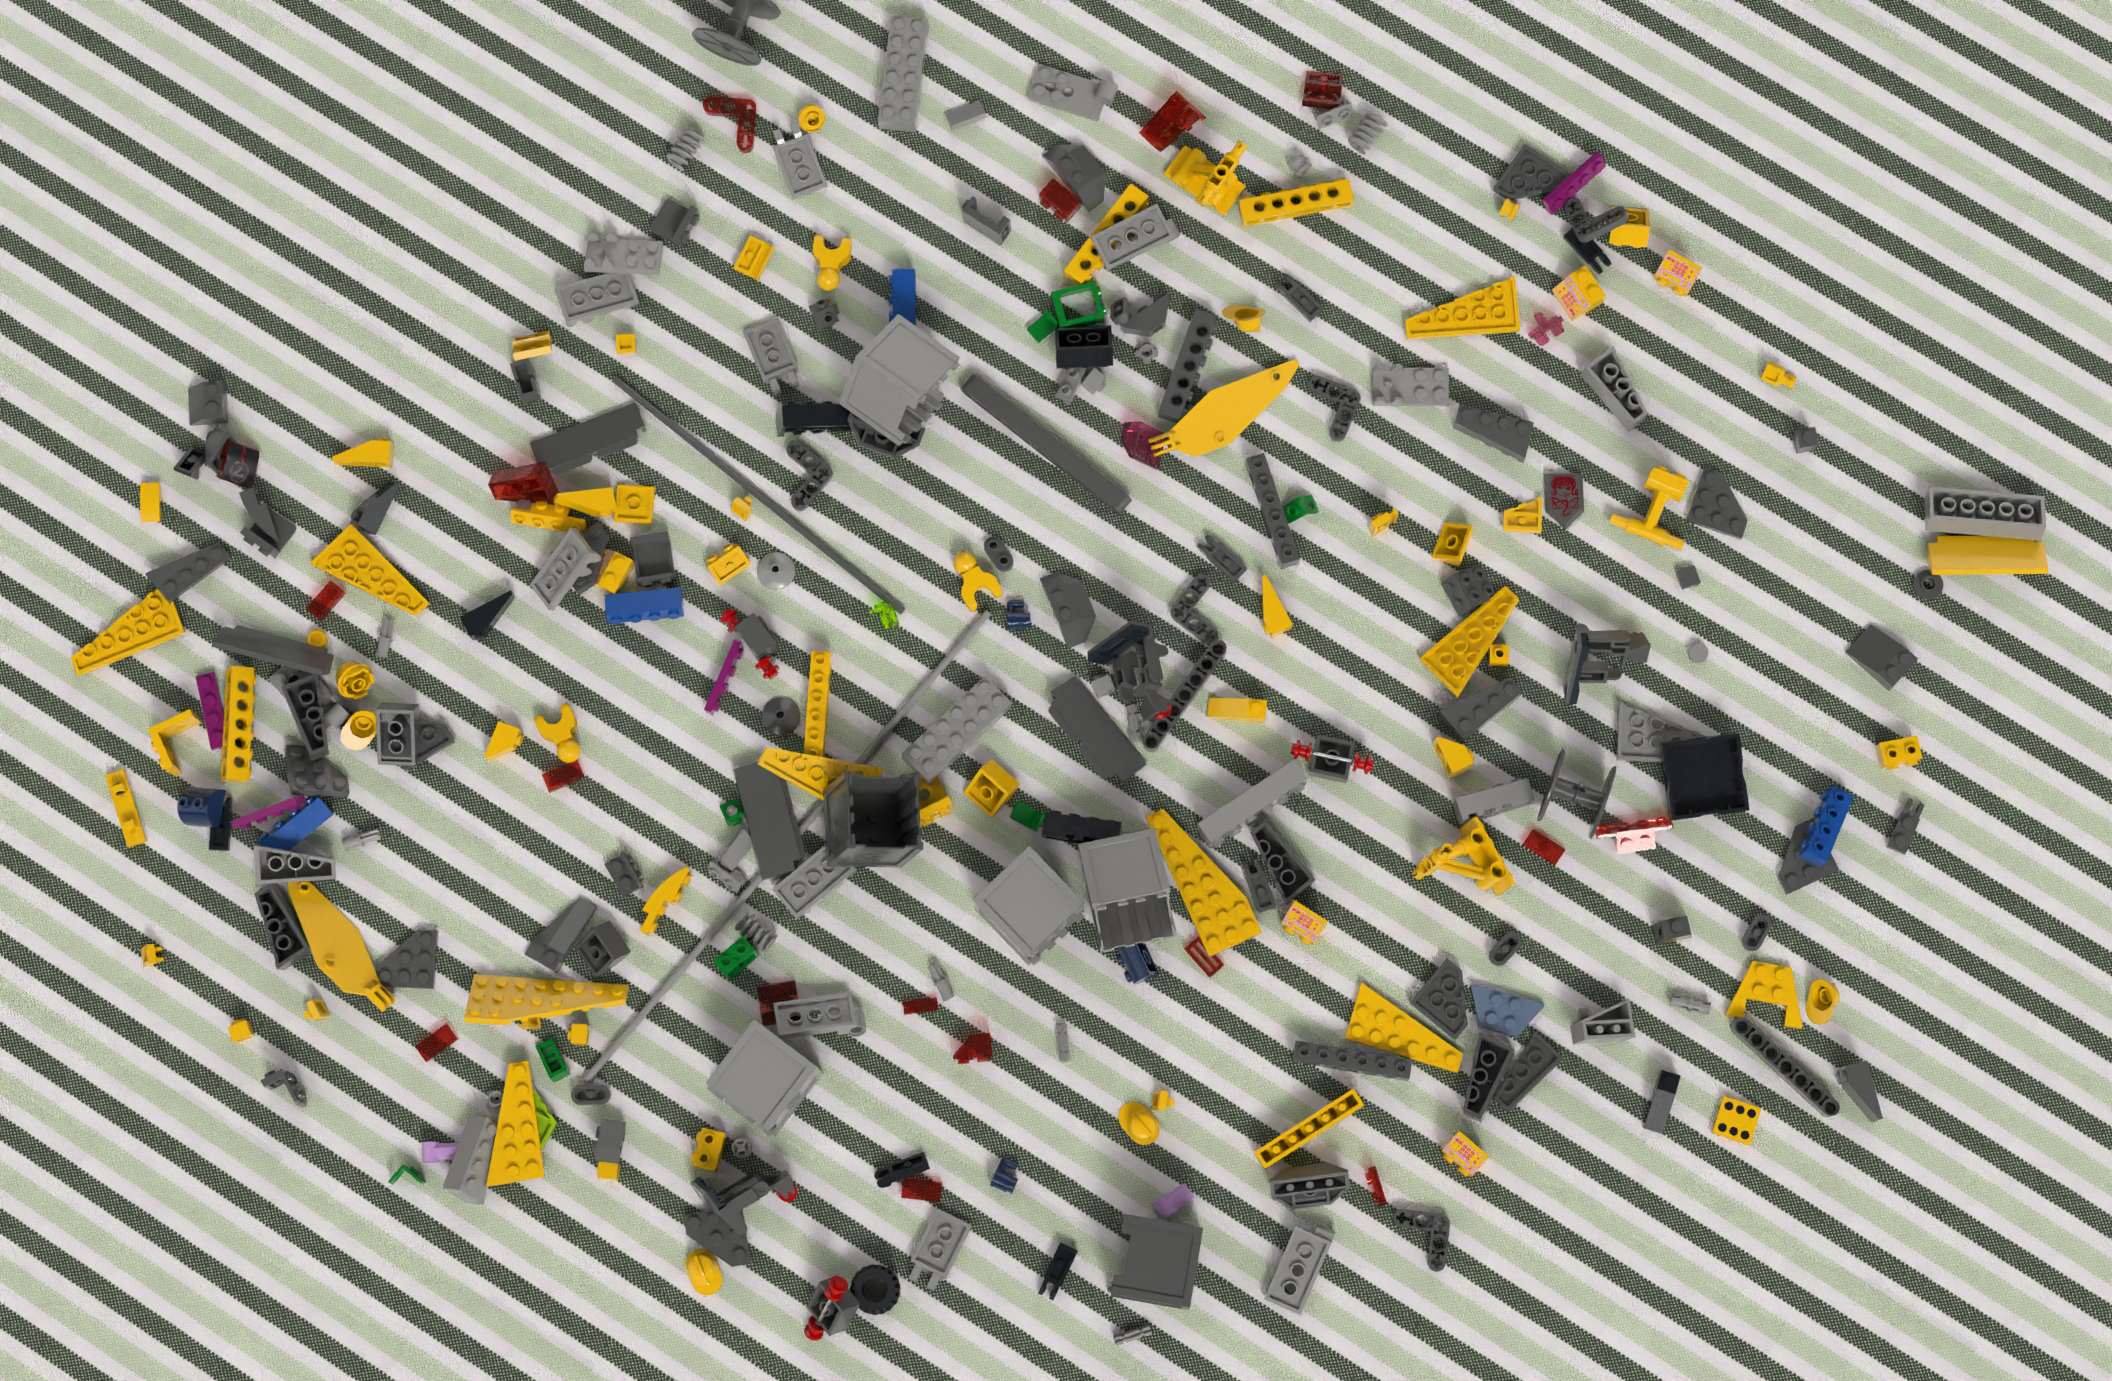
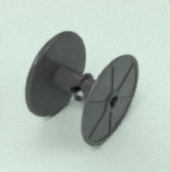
(728, 43)
(1577, 794)

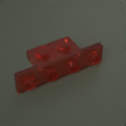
(1634, 836)

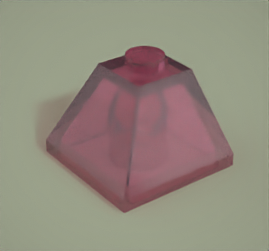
(1135, 441)

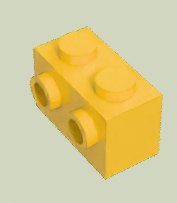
(1899, 752)
(708, 1150)

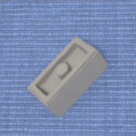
(965, 115)
(736, 851)

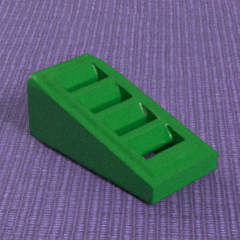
(557, 1071)

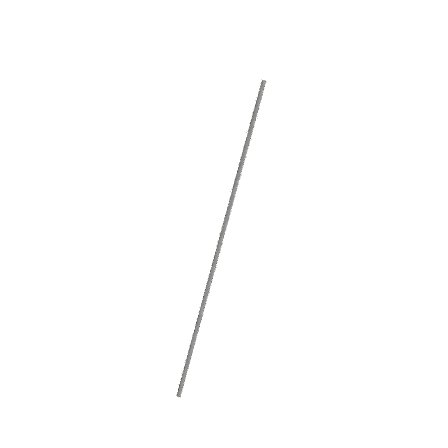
(802, 828)

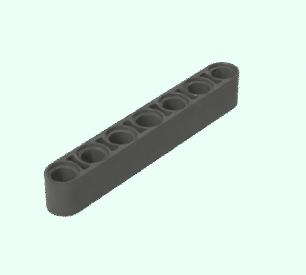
(1186, 686)
(1794, 1071)

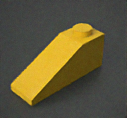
(370, 454)
(592, 502)
(1274, 615)
(1237, 709)

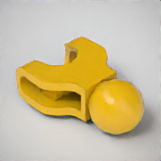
(831, 261)
(974, 579)
(561, 734)

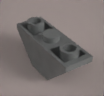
(1149, 318)

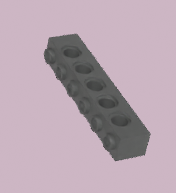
(1199, 321)
(1272, 511)
(1352, 1060)

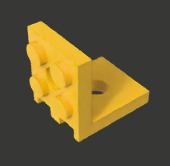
(166, 730)
(936, 805)

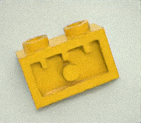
(727, 563)

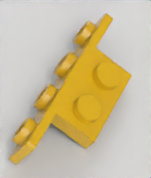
(548, 517)

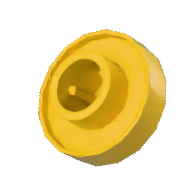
(811, 118)

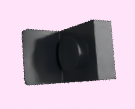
(191, 462)

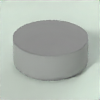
(1698, 653)

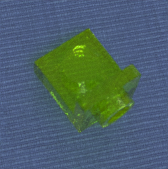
(888, 615)

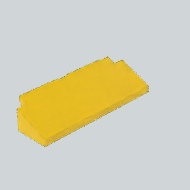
(1986, 556)

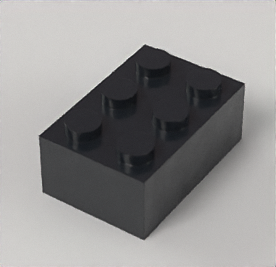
(1084, 347)

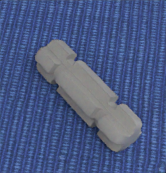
(1133, 722)
(1063, 1044)
(1132, 1334)

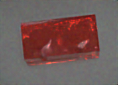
(1059, 200)

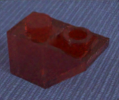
(975, 1047)

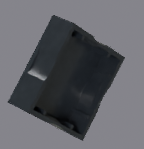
(1704, 776)

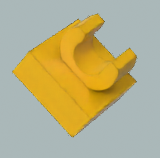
(626, 344)
(742, 508)
(149, 955)
(317, 1010)
(532, 1023)
(1161, 1101)

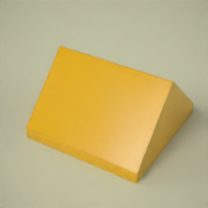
(1452, 543)

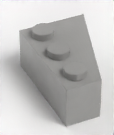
(1606, 1026)

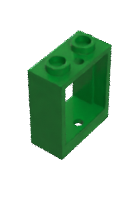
(1082, 321)
(737, 953)

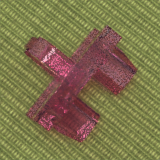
(1553, 324)

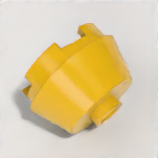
(354, 680)

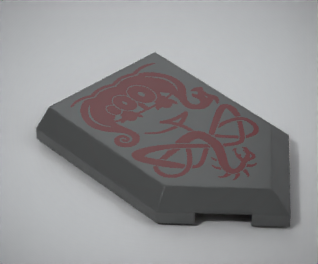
(1564, 497)

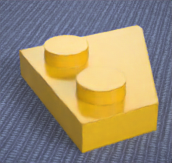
(1524, 518)

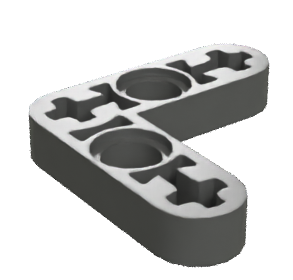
(1587, 225)
(1345, 405)
(813, 470)
(1188, 615)
(1430, 1226)

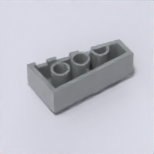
(1615, 388)
(1493, 801)
(284, 866)
(472, 1161)

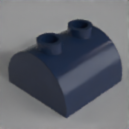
(201, 806)
(1138, 963)

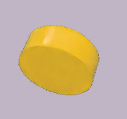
(317, 638)

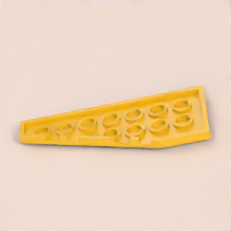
(1213, 901)
(508, 998)

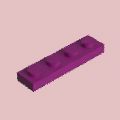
(1574, 183)
(727, 671)
(212, 708)
(274, 810)

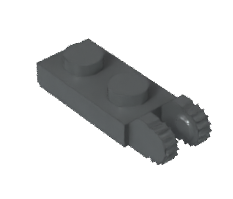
(1300, 298)
(1223, 559)
(1905, 828)
(1259, 887)

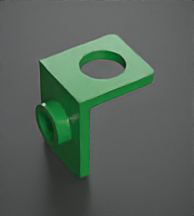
(1043, 326)
(1298, 508)
(1027, 816)
(735, 819)
(412, 1171)

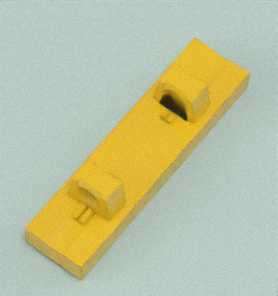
(126, 808)

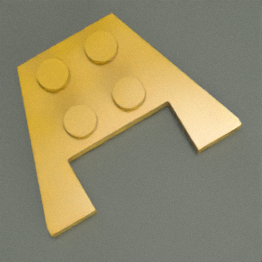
(1770, 985)

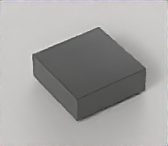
(1688, 577)

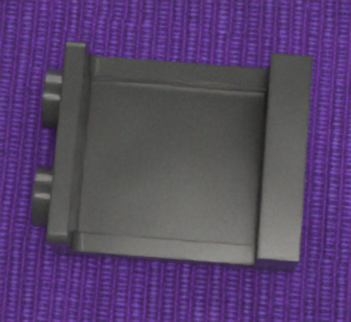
(982, 224)
(653, 559)

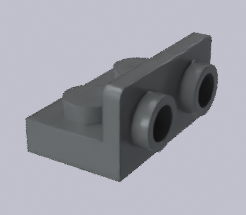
(624, 874)

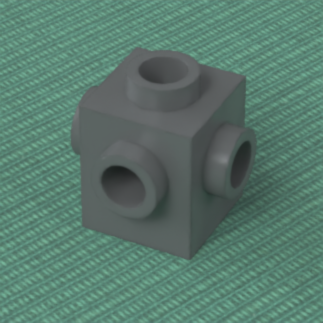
(824, 313)

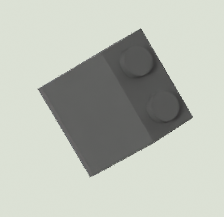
(208, 403)
(602, 948)

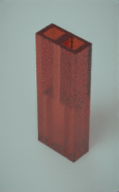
(920, 1006)

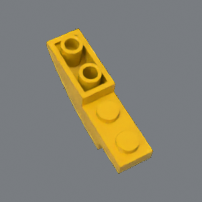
(668, 892)

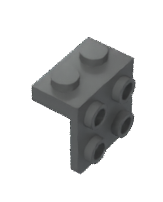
(675, 222)
(267, 545)
(1468, 589)
(275, 1079)

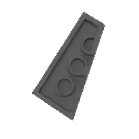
(182, 574)
(1531, 1068)

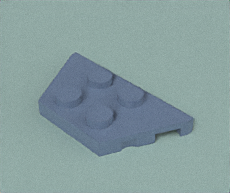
(1503, 1011)

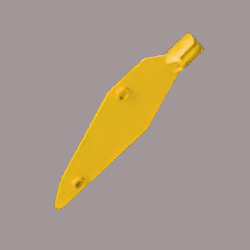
(1225, 412)
(337, 945)

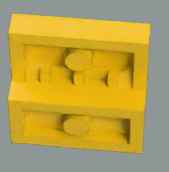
(532, 345)

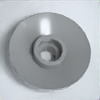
(779, 579)

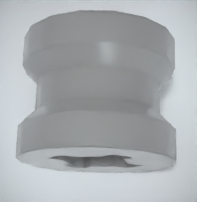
(1300, 166)
(739, 1146)

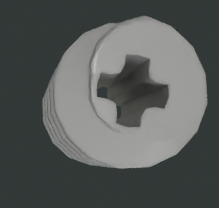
(1366, 131)
(684, 148)
(755, 932)

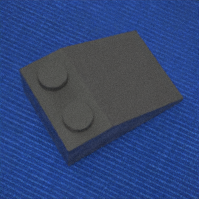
(1881, 656)
(397, 733)
(1859, 1086)

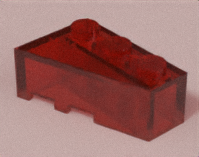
(1171, 121)
(524, 482)

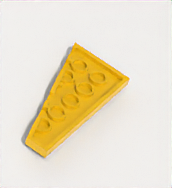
(1478, 313)
(362, 565)
(137, 630)
(1463, 648)
(809, 771)
(1389, 1029)
(517, 1138)

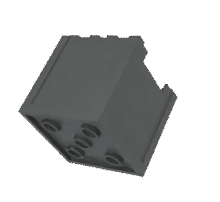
(872, 820)
(1158, 1262)

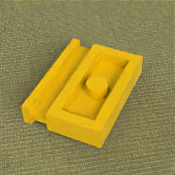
(754, 258)
(1382, 521)

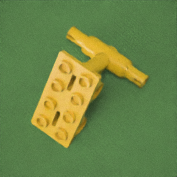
(1207, 182)
(1664, 486)
(1488, 864)

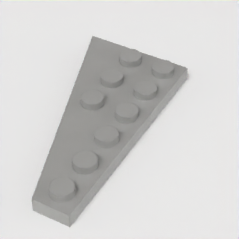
(1641, 733)

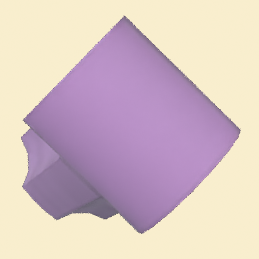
(436, 1151)
(1170, 1203)

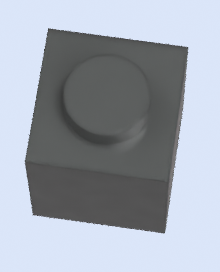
(1805, 440)

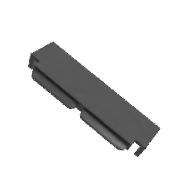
(596, 436)
(274, 649)
(1101, 740)
(770, 826)

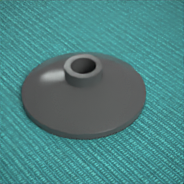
(783, 725)

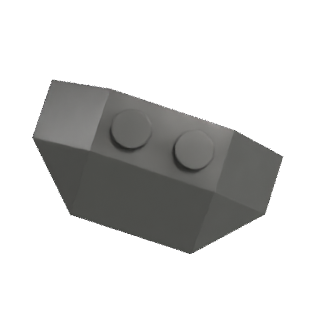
(1079, 173)
(875, 441)
(1070, 607)
(1309, 1185)

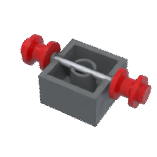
(758, 639)
(1332, 758)
(831, 1308)

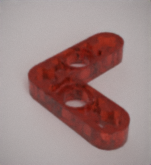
(739, 111)

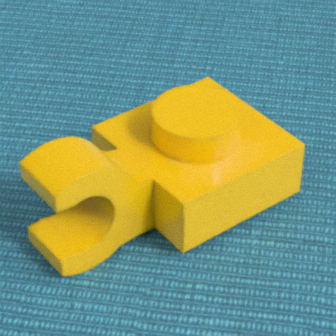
(1776, 374)

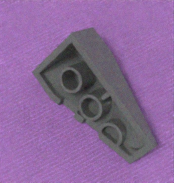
(557, 940)

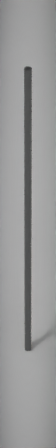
(757, 494)

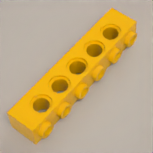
(1130, 196)
(1250, 216)
(818, 703)
(231, 732)
(1308, 1129)

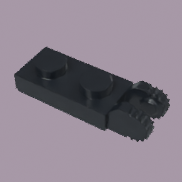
(1587, 251)
(221, 836)
(901, 1170)
(1058, 1268)

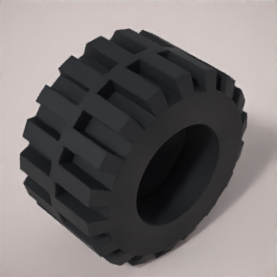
(891, 1281)

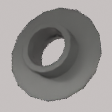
(1924, 592)

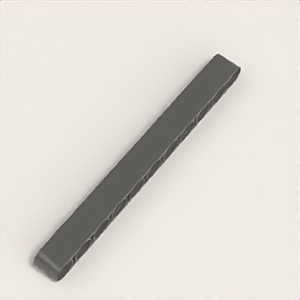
(1046, 444)

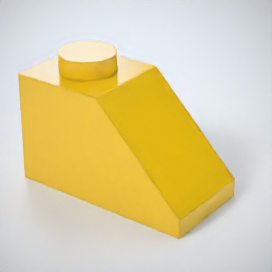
(503, 741)

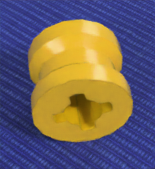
(1509, 209)

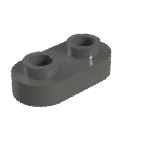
(1120, 311)
(998, 553)
(1756, 933)
(1505, 949)
(591, 1094)

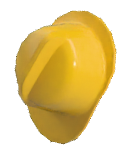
(1245, 317)
(359, 730)
(1821, 1001)
(1138, 1123)
(704, 1272)

